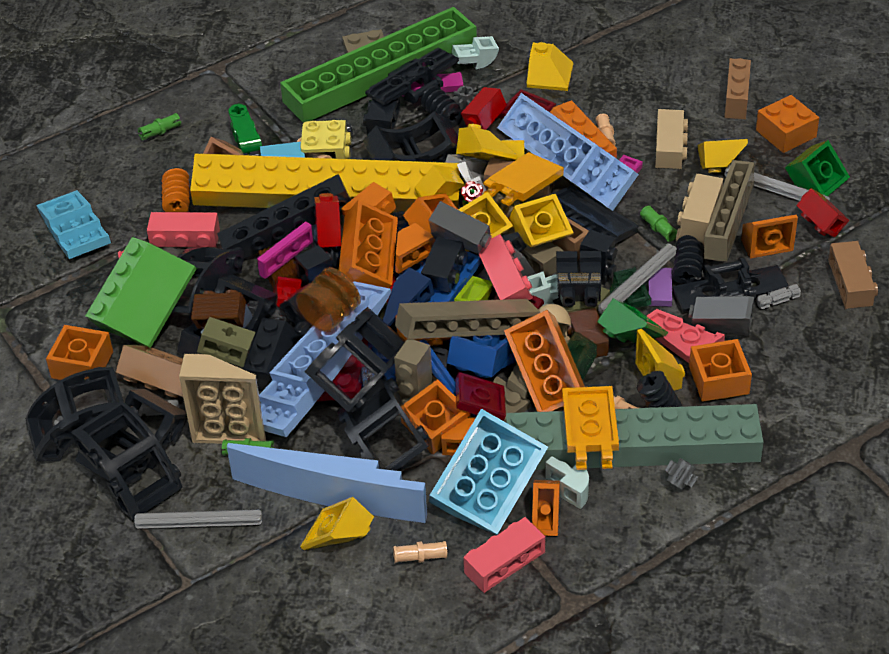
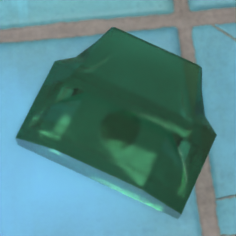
(639, 297)
(583, 352)

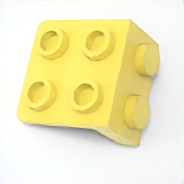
(326, 137)

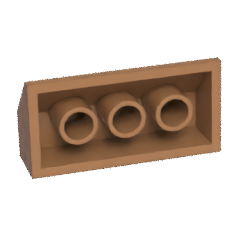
(151, 367)

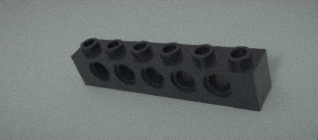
(281, 219)

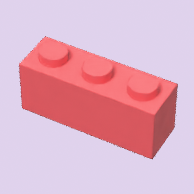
(183, 229)
(505, 270)
(504, 554)

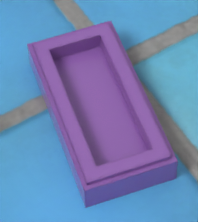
(661, 287)

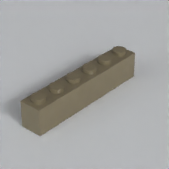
(729, 211)
(462, 317)

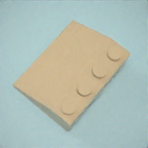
(220, 400)

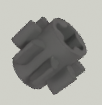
(464, 96)
(681, 473)

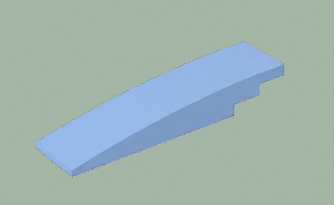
(557, 142)
(291, 389)
(329, 480)

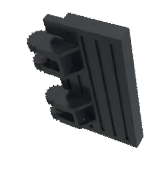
(594, 215)

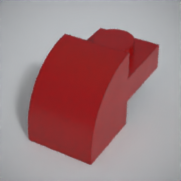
(285, 287)

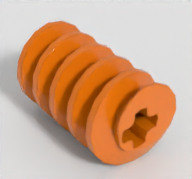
(175, 191)

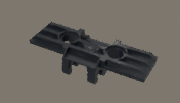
(401, 79)
(767, 278)

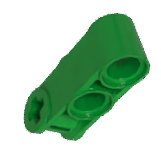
(244, 129)

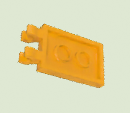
(523, 178)
(590, 423)

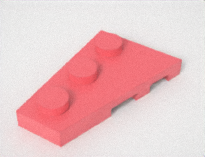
(682, 335)

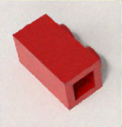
(484, 107)
(822, 213)
(327, 220)

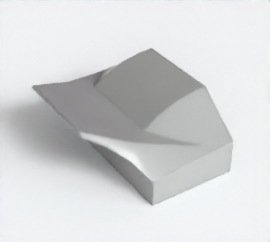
(475, 165)

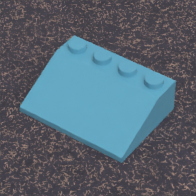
(487, 473)

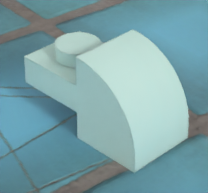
(480, 52)
(544, 287)
(573, 482)

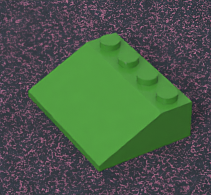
(140, 292)

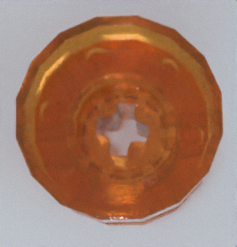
(328, 299)

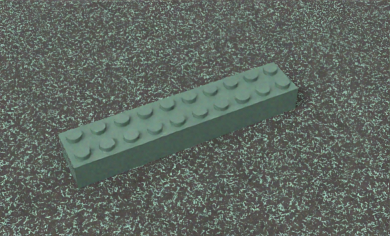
(658, 435)

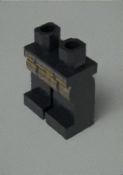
(578, 286)

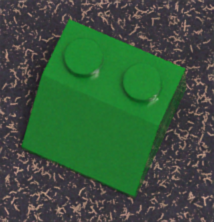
(818, 169)
(624, 320)

